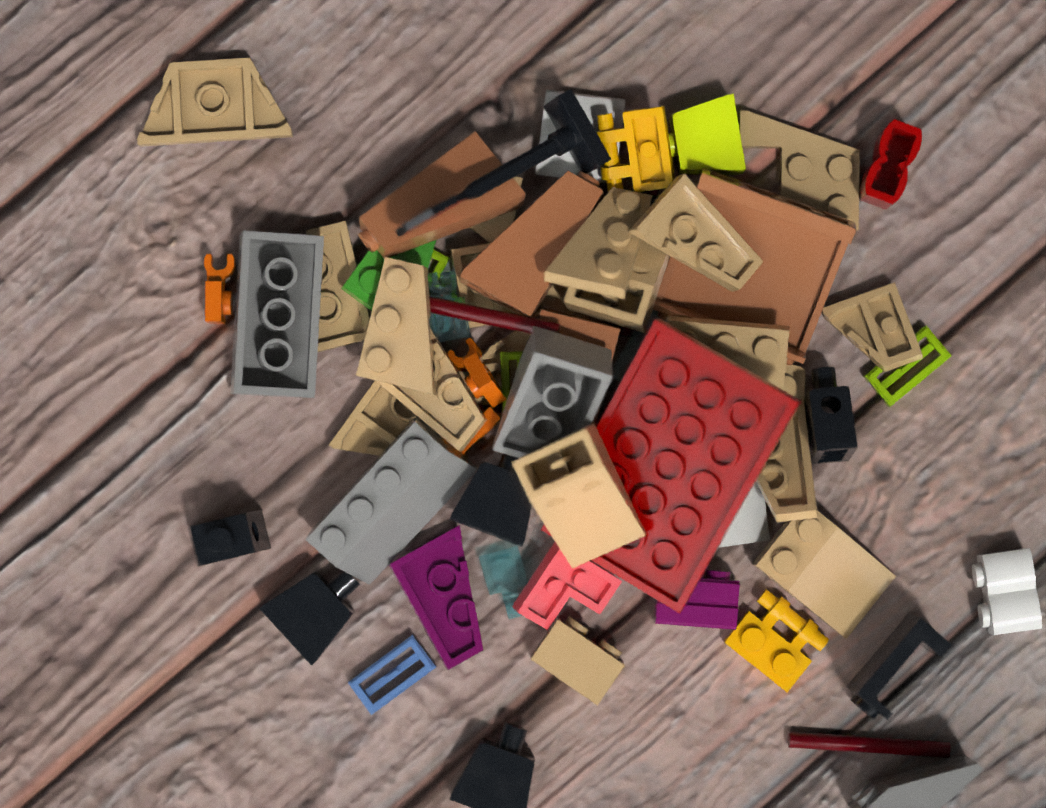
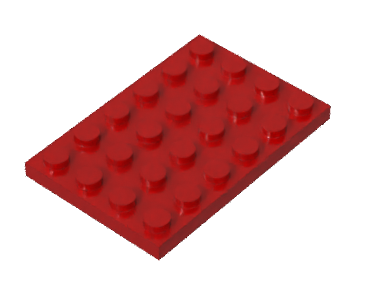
(688, 449)

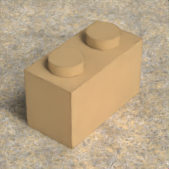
(578, 660)

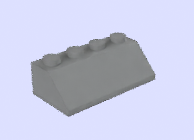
(277, 314)
(391, 502)

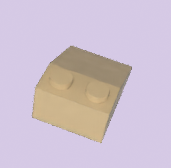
(824, 571)

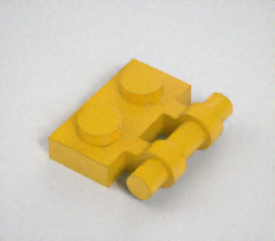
(647, 149)
(768, 650)

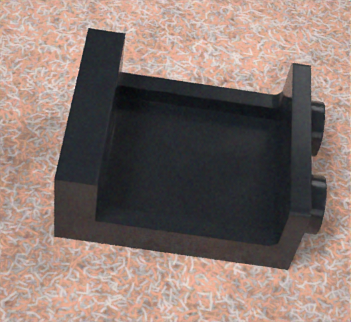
(889, 659)

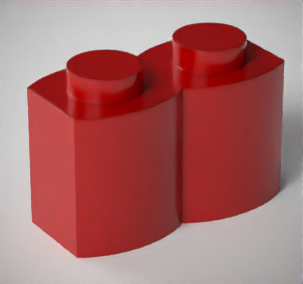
(888, 175)

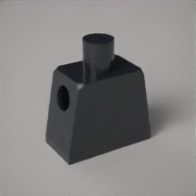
(829, 435)
(495, 502)
(229, 537)
(312, 612)
(497, 773)

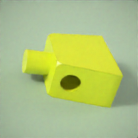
(707, 138)

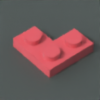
(557, 582)

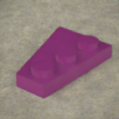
(441, 596)

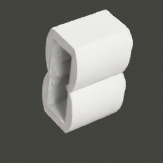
(1008, 591)

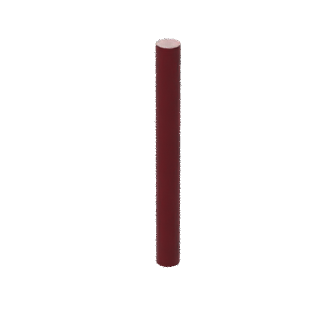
(489, 316)
(869, 744)

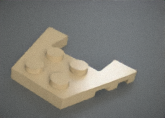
(811, 166)

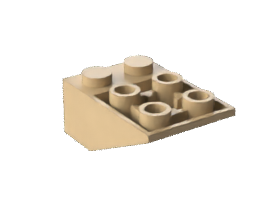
(640, 297)
(579, 496)

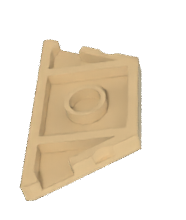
(213, 104)
(373, 423)

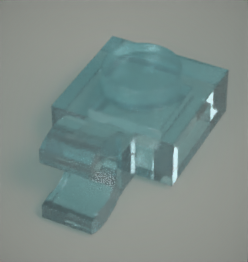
(446, 327)
(505, 574)

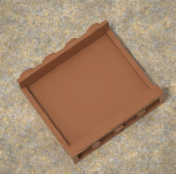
(799, 264)

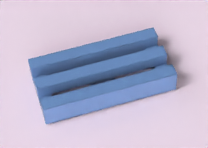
(420, 654)

